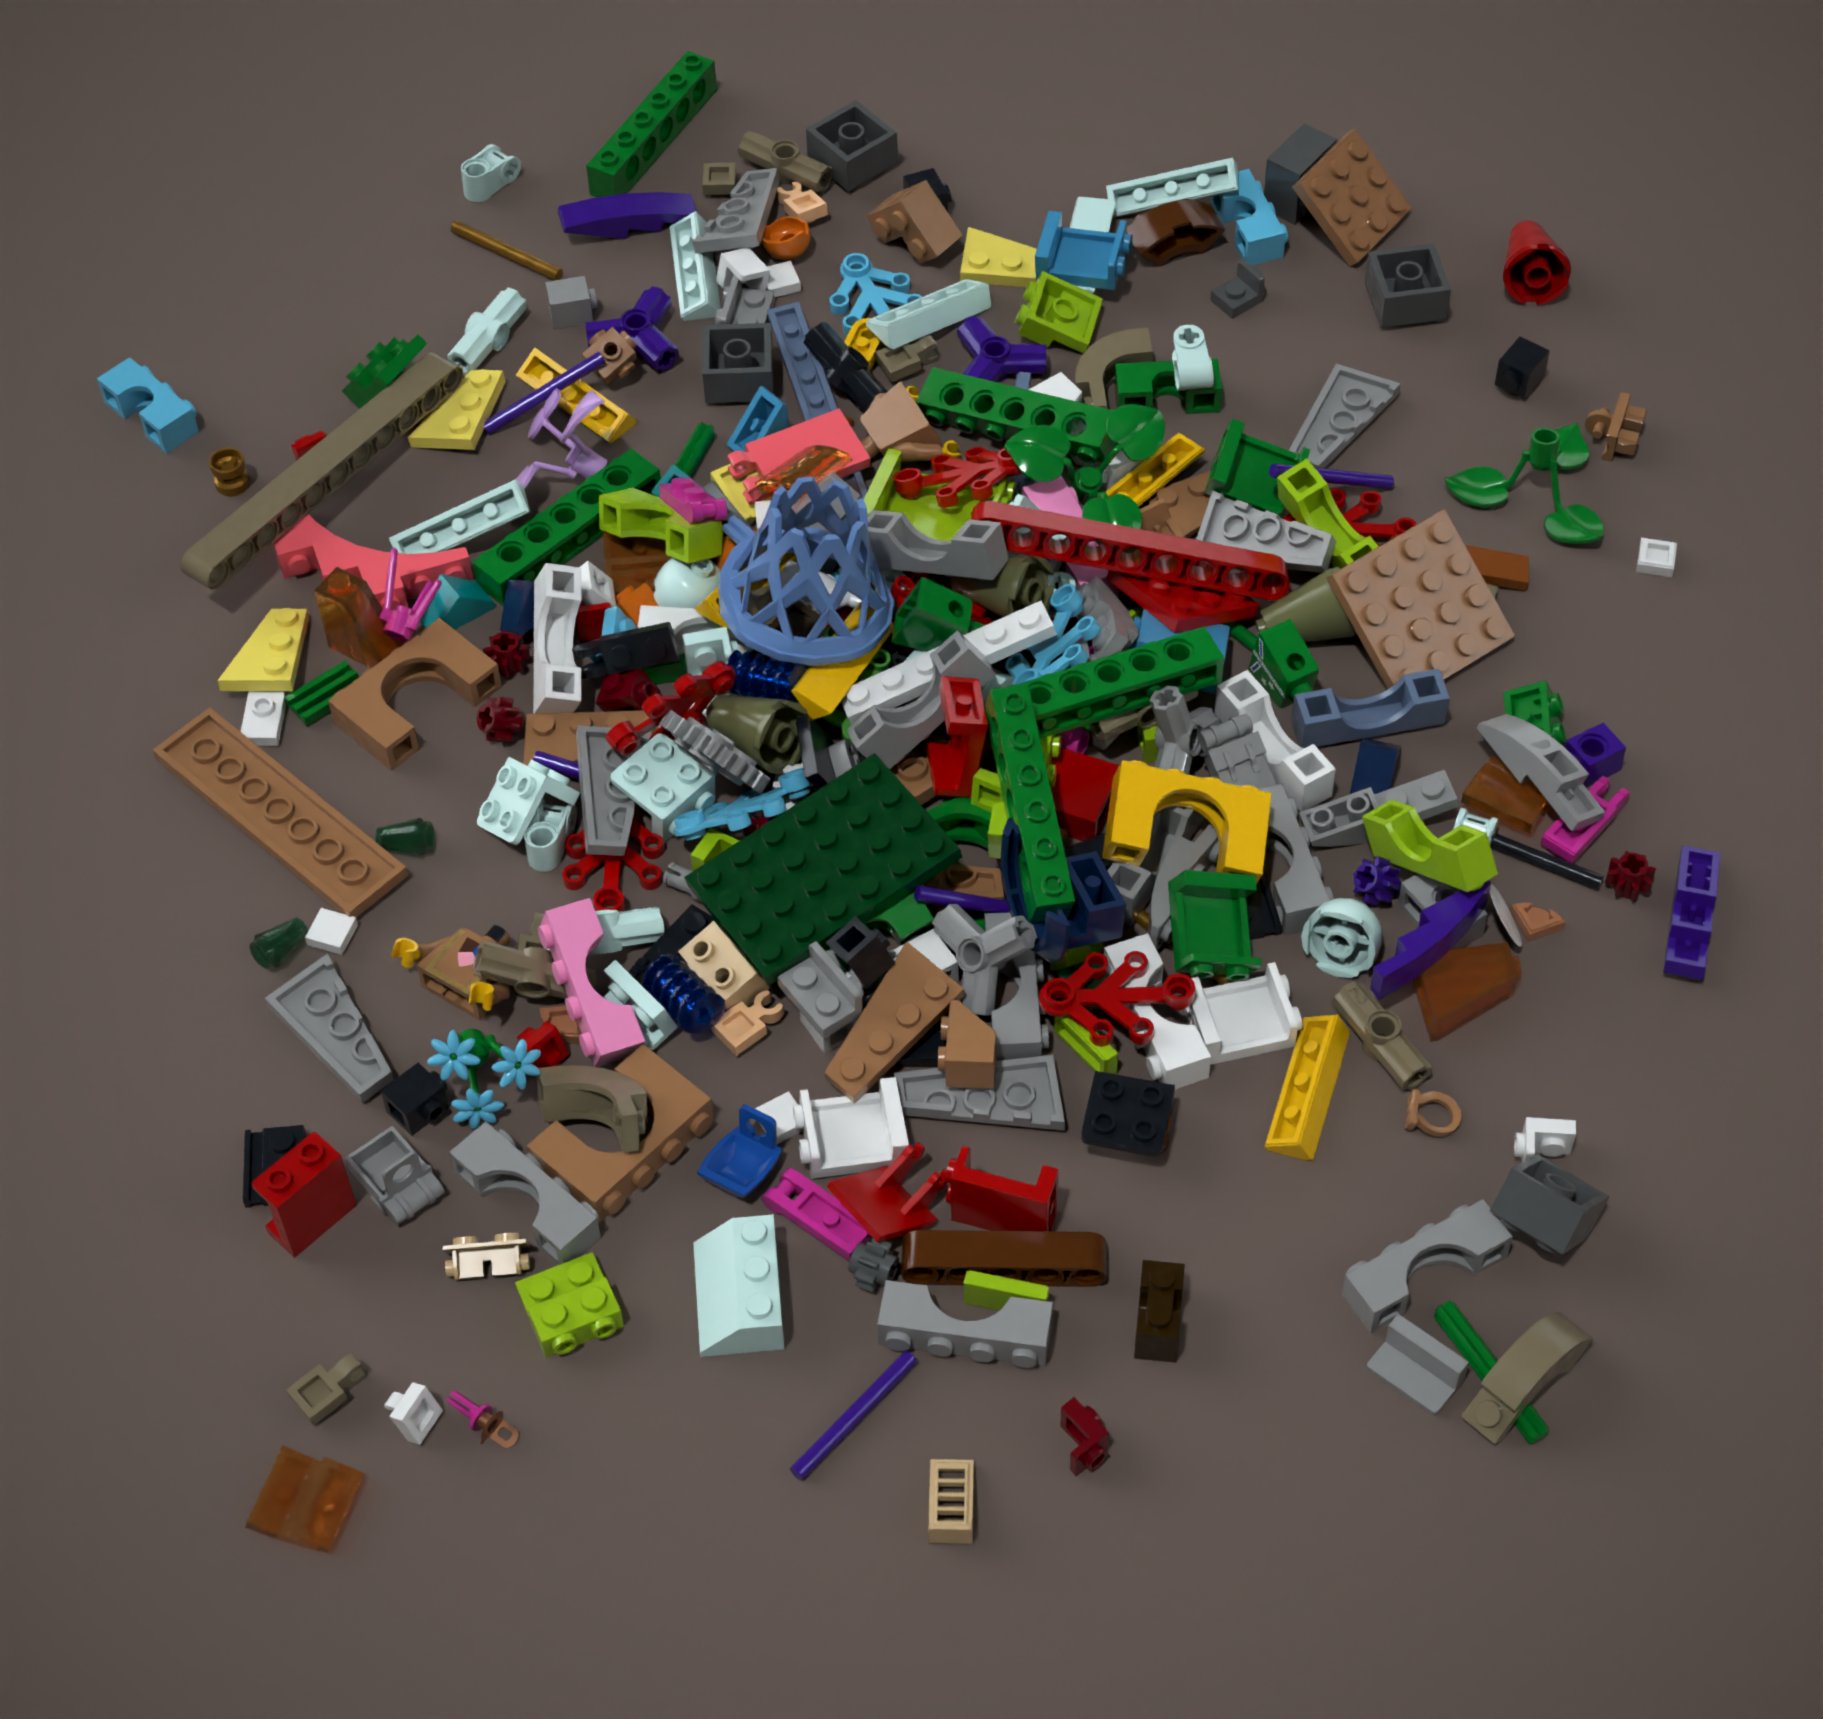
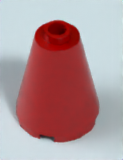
(1534, 265)

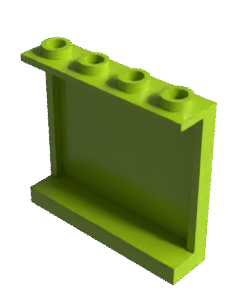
(924, 510)

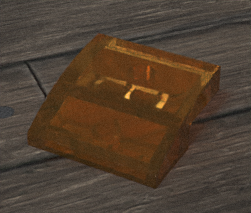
(812, 461)
(633, 560)
(1501, 795)
(304, 1500)

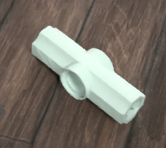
(488, 330)
(628, 928)

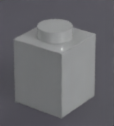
(570, 302)

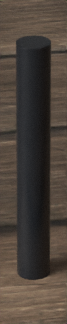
(1547, 861)

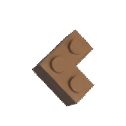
(918, 219)

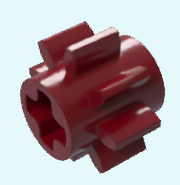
(507, 652)
(499, 719)
(1630, 875)

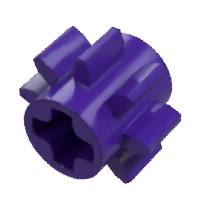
(1376, 881)

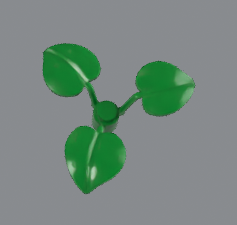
(1043, 448)
(1547, 450)

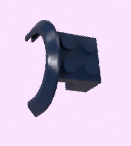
(1097, 906)

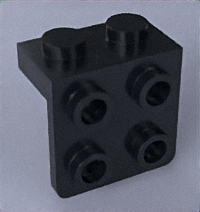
(1127, 1114)

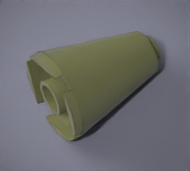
(1015, 587)
(1312, 610)
(759, 727)

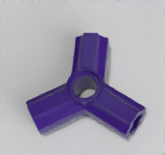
(642, 326)
(995, 355)

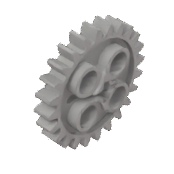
(715, 751)

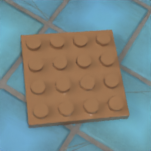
(1421, 602)

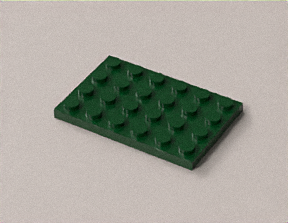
(821, 865)

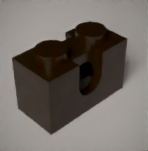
(1159, 1311)

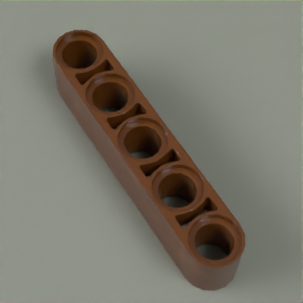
(1027, 1256)

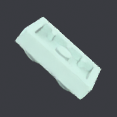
(706, 648)
(650, 1014)

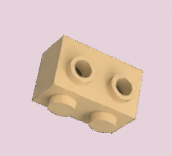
(723, 966)

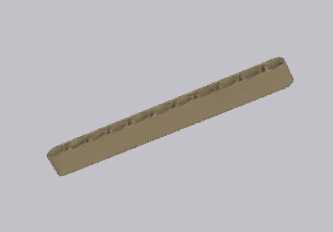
(321, 471)

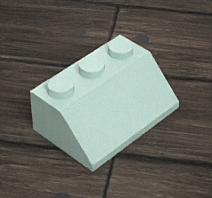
(739, 1288)

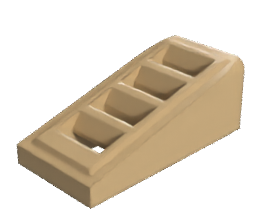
(951, 1530)

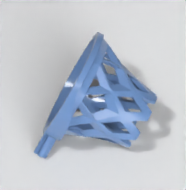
(787, 532)

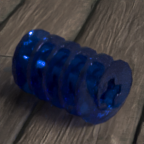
(764, 676)
(683, 994)

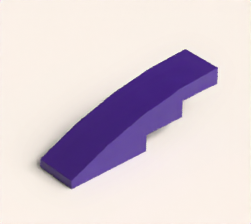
(616, 214)
(1692, 912)
(1437, 933)

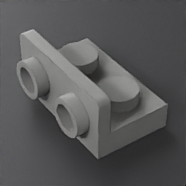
(744, 304)
(823, 991)

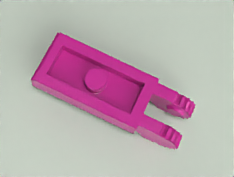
(1572, 844)

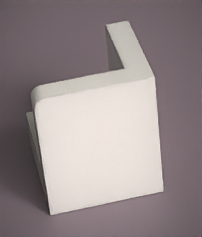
(745, 267)

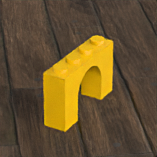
(1234, 811)

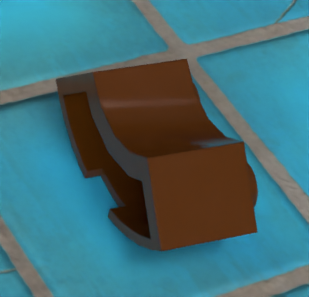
(1174, 230)

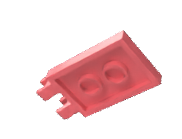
(773, 450)

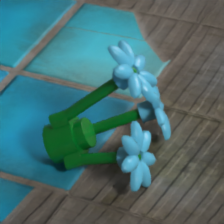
(467, 1052)

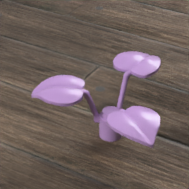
(580, 458)

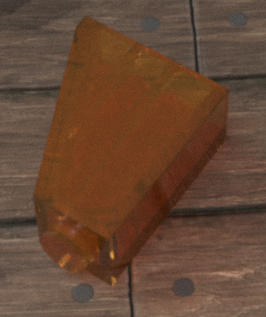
(352, 618)
(1465, 986)

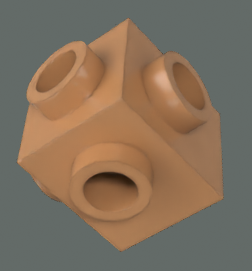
(617, 365)

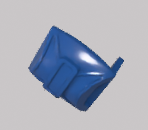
(742, 1156)

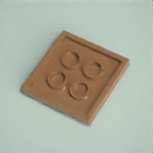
(1352, 197)

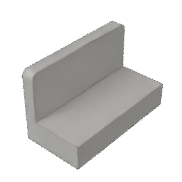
(1418, 1366)

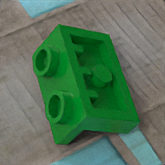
(1537, 706)

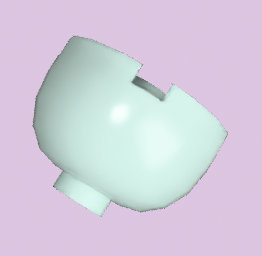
(684, 583)
(1343, 937)

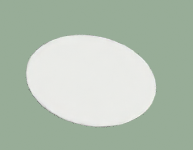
(1505, 915)

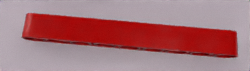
(1145, 560)

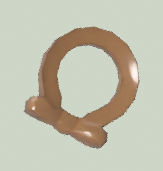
(1415, 1119)

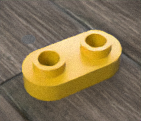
(864, 341)

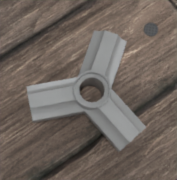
(1178, 729)
(982, 952)

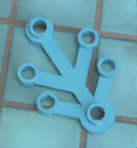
(859, 271)
(1068, 604)
(693, 823)

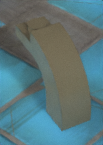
(1097, 364)
(594, 1095)
(1523, 1370)

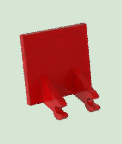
(883, 1203)

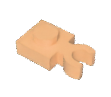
(801, 204)
(745, 1026)

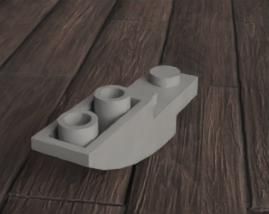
(1116, 624)
(1550, 766)
(1341, 819)
(1181, 857)

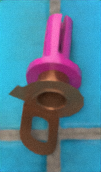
(482, 1418)

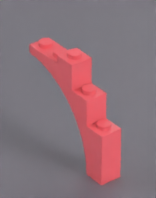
(313, 547)

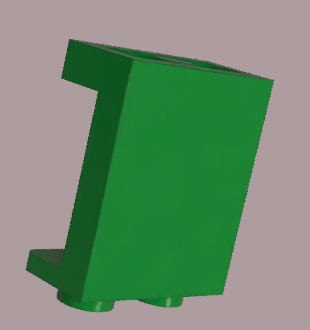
(1243, 469)
(1212, 924)

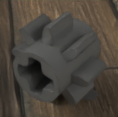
(873, 1264)

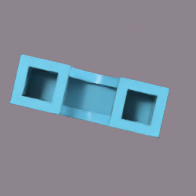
(1257, 231)
(163, 414)

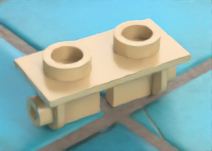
(470, 1256)

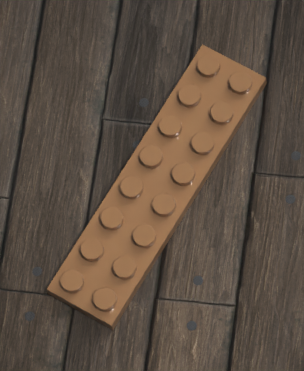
(280, 813)

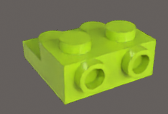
(1058, 313)
(570, 1305)

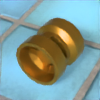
(229, 471)

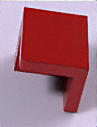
(590, 621)

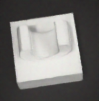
(414, 1412)

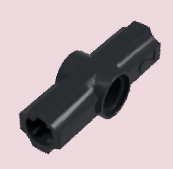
(844, 365)

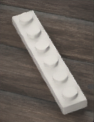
(914, 676)

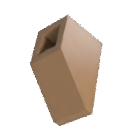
(969, 1049)

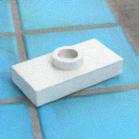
(264, 717)

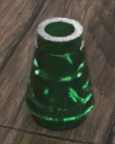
(407, 837)
(276, 944)

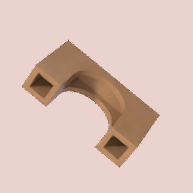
(432, 655)
(609, 1178)

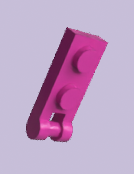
(692, 501)
(816, 1212)

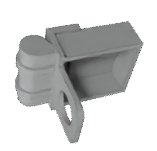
(1236, 753)
(394, 1176)

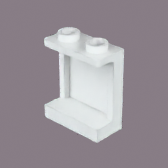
(1245, 1016)
(851, 1136)

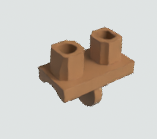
(1603, 423)

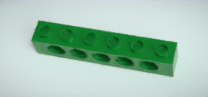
(652, 126)
(1007, 403)
(562, 528)
(1124, 681)
(1029, 801)

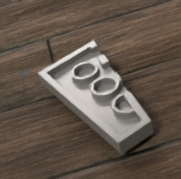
(744, 216)
(1341, 412)
(1247, 528)
(604, 807)
(331, 1027)
(1023, 1095)

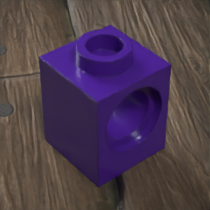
(1597, 752)

